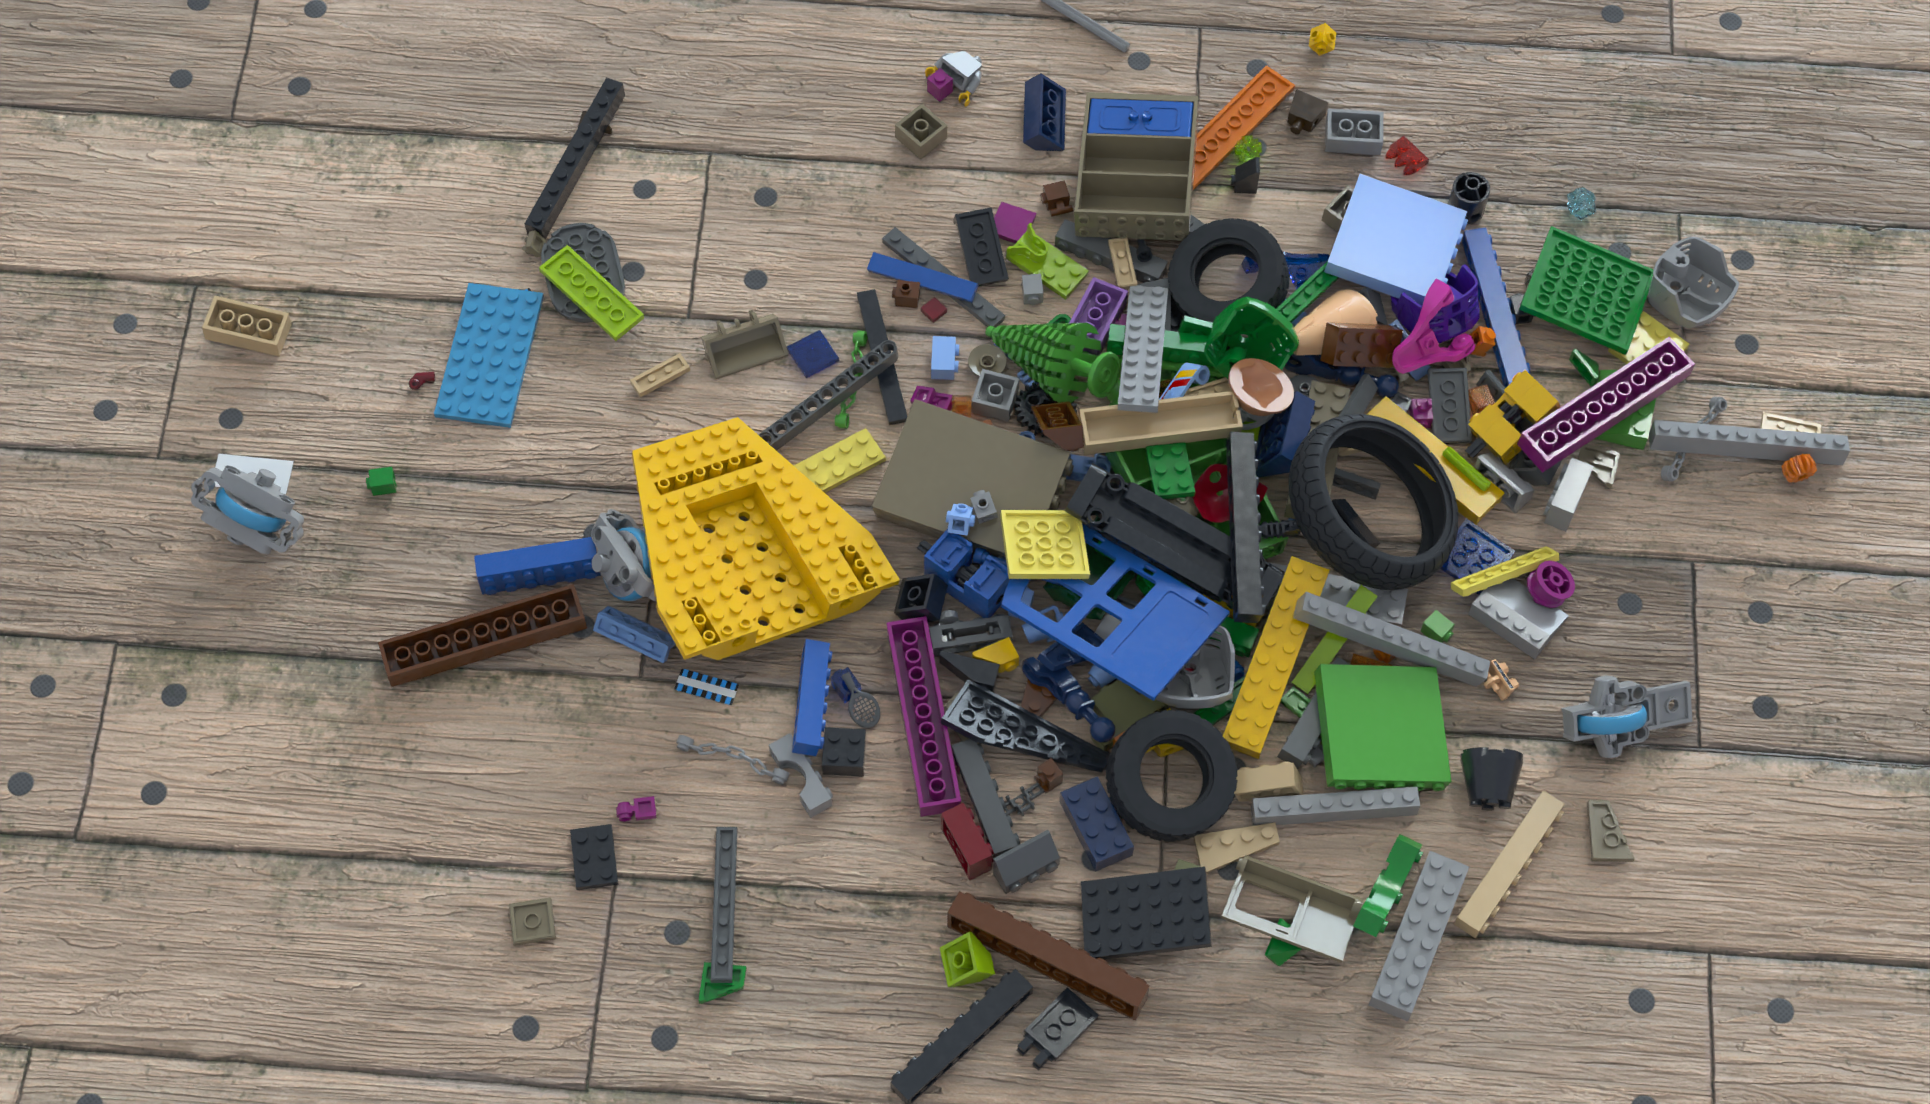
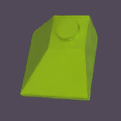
(966, 961)

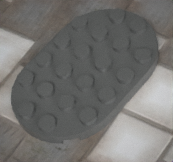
(596, 249)

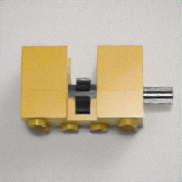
(1496, 422)

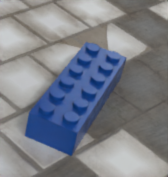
(535, 566)

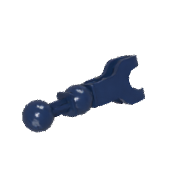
(1348, 375)
(1068, 691)

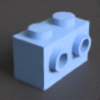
(943, 357)

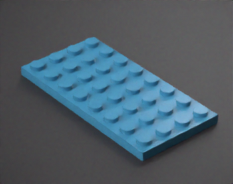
(489, 355)

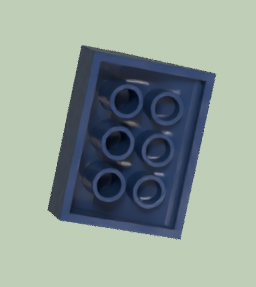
(1282, 436)

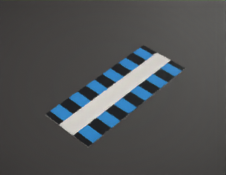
(706, 686)

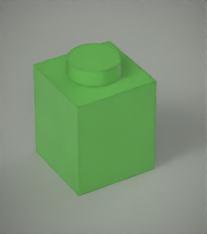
(1438, 627)

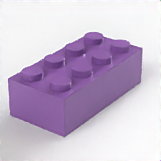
(1100, 308)

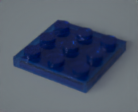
(1475, 552)

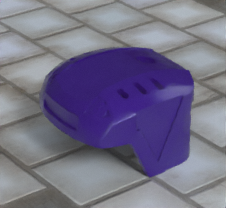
(1451, 319)

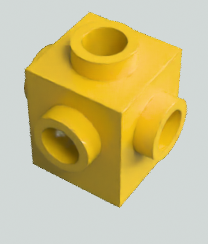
(1322, 39)

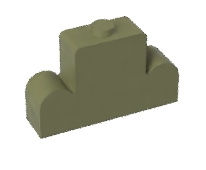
(1123, 707)

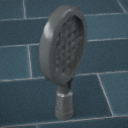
(850, 684)

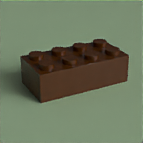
(1360, 344)

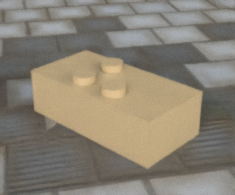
(246, 326)

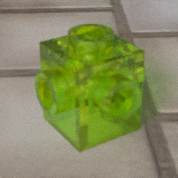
(1241, 148)

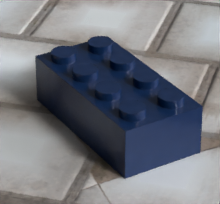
(1096, 823)

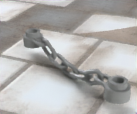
(1671, 473)
(686, 743)

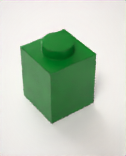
(381, 481)

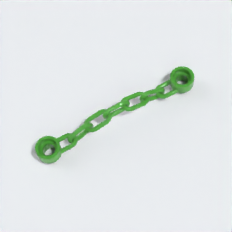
(842, 419)

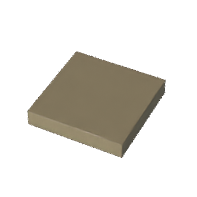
(532, 921)

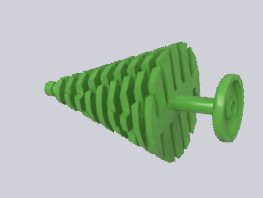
(1055, 355)

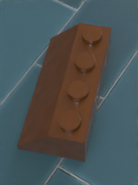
(1060, 424)

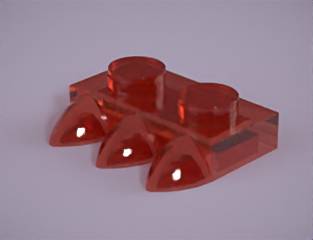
(1407, 155)

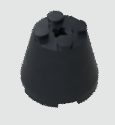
(1491, 776)

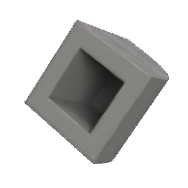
(1107, 626)

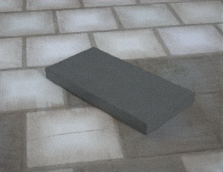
(1450, 405)

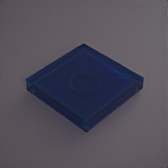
(812, 354)

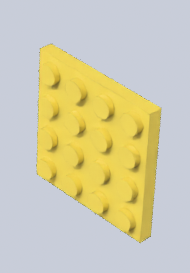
(1044, 545)

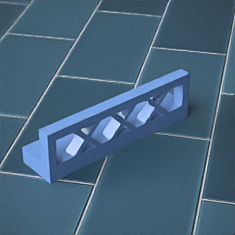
(634, 634)

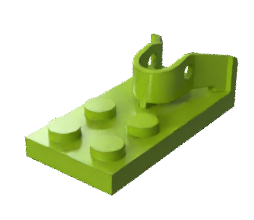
(1039, 257)

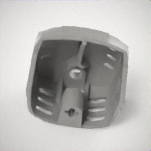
(1693, 302)
(1209, 682)

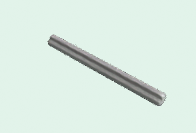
(1089, 24)

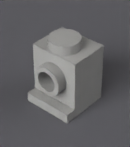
(986, 512)

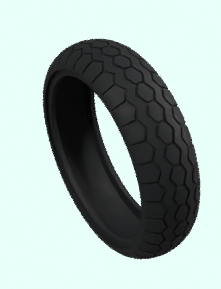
(1333, 538)

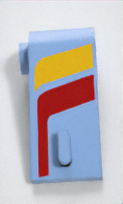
(1187, 374)

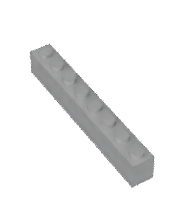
(1335, 806)

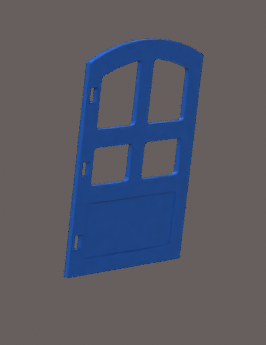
(1150, 640)

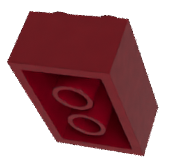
(967, 841)

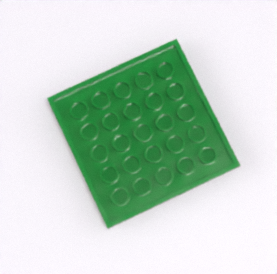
(1587, 290)

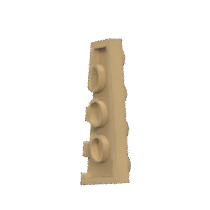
(1227, 846)

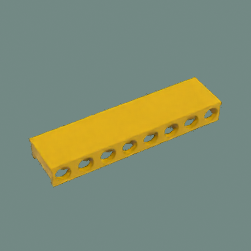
(1470, 499)

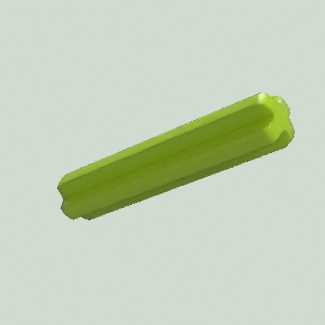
(1466, 468)

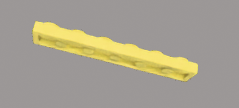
(1503, 571)

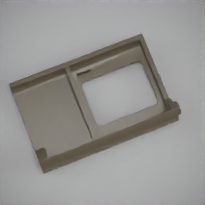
(1322, 918)

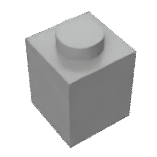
(1032, 289)

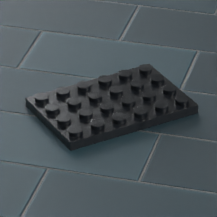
(1146, 913)

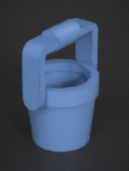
(1033, 634)

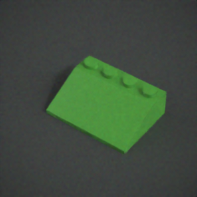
(1632, 430)

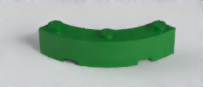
(1388, 886)

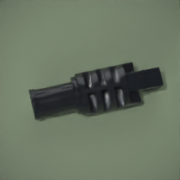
(1284, 528)

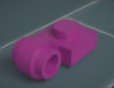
(643, 808)

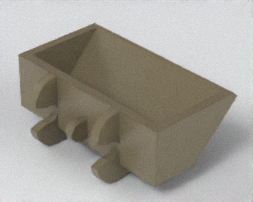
(744, 345)

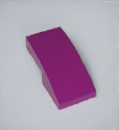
(930, 396)

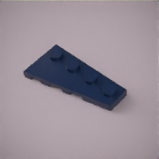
(1059, 656)

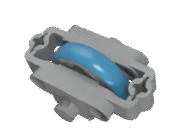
(248, 508)
(622, 556)

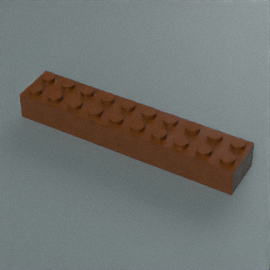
(482, 635)
(1048, 955)

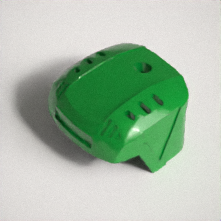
(1262, 326)

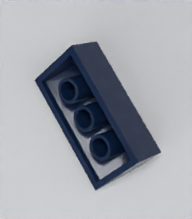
(1044, 114)

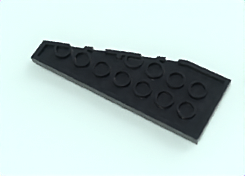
(1003, 724)

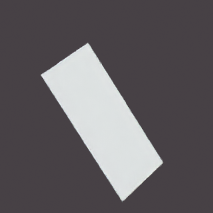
(246, 464)

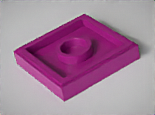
(1012, 221)

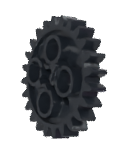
(1024, 401)

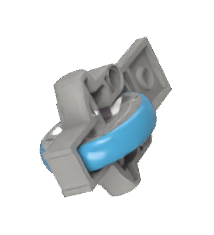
(1615, 718)

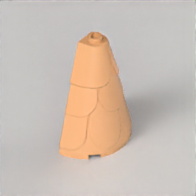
(1340, 307)

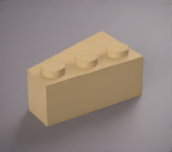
(1268, 781)

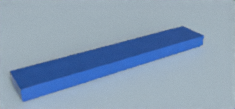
(928, 278)

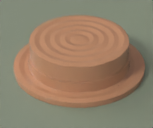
(1260, 387)

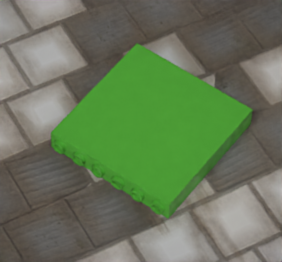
(1382, 727)

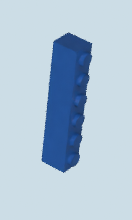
(810, 699)

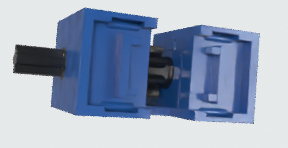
(975, 588)

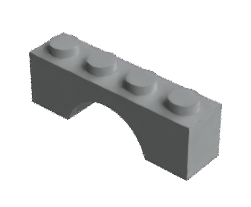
(814, 796)

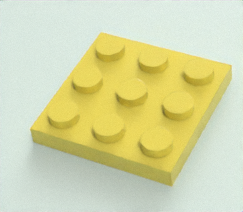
(1647, 335)

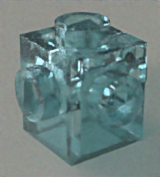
(1581, 203)

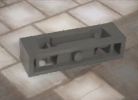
(969, 634)

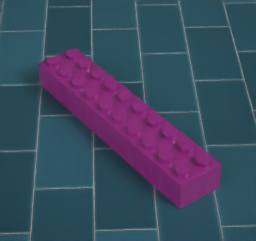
(1605, 404)
(921, 715)

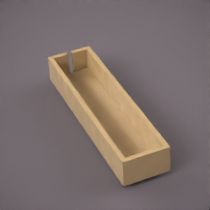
(1176, 422)

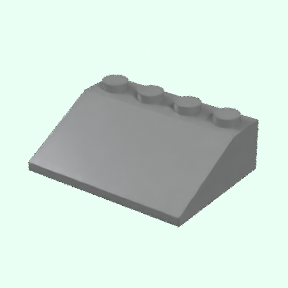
(1516, 617)

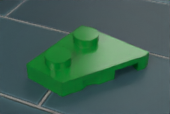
(711, 991)

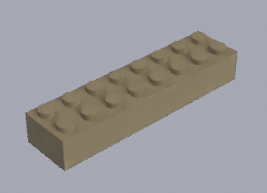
(1328, 404)

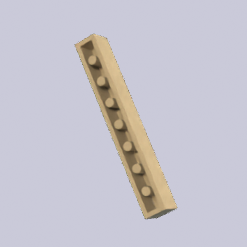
(1509, 864)

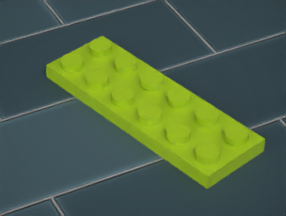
(591, 292)

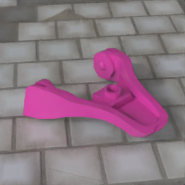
(1421, 345)

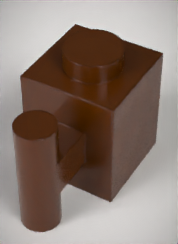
(1056, 198)

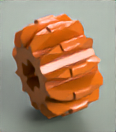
(1799, 468)

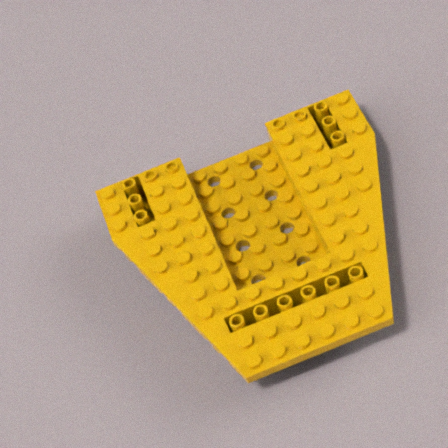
(809, 540)

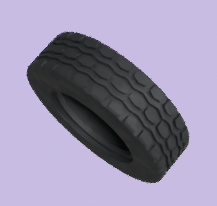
(1223, 239)
(1208, 749)

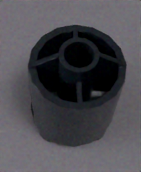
(1471, 194)

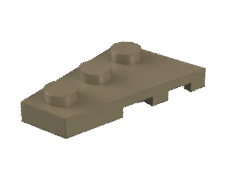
(1606, 838)

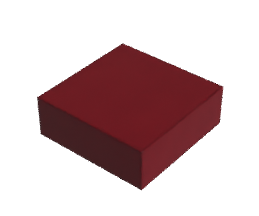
(933, 309)

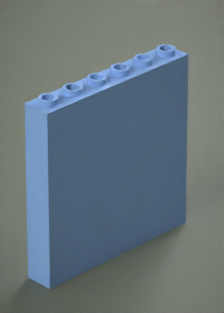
(1395, 240)

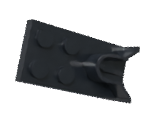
(981, 247)

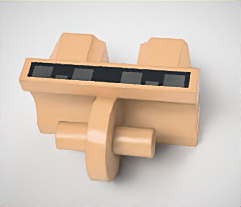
(1499, 681)

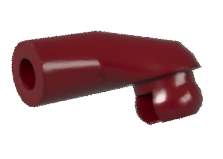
(420, 378)

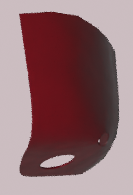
(1209, 504)

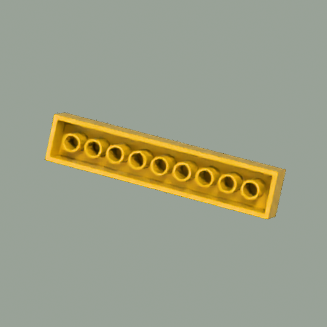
(1273, 660)

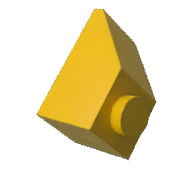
(999, 653)

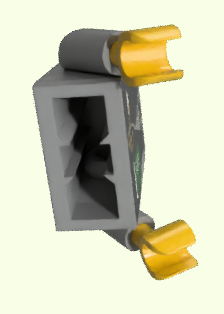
(963, 70)

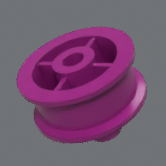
(1550, 584)

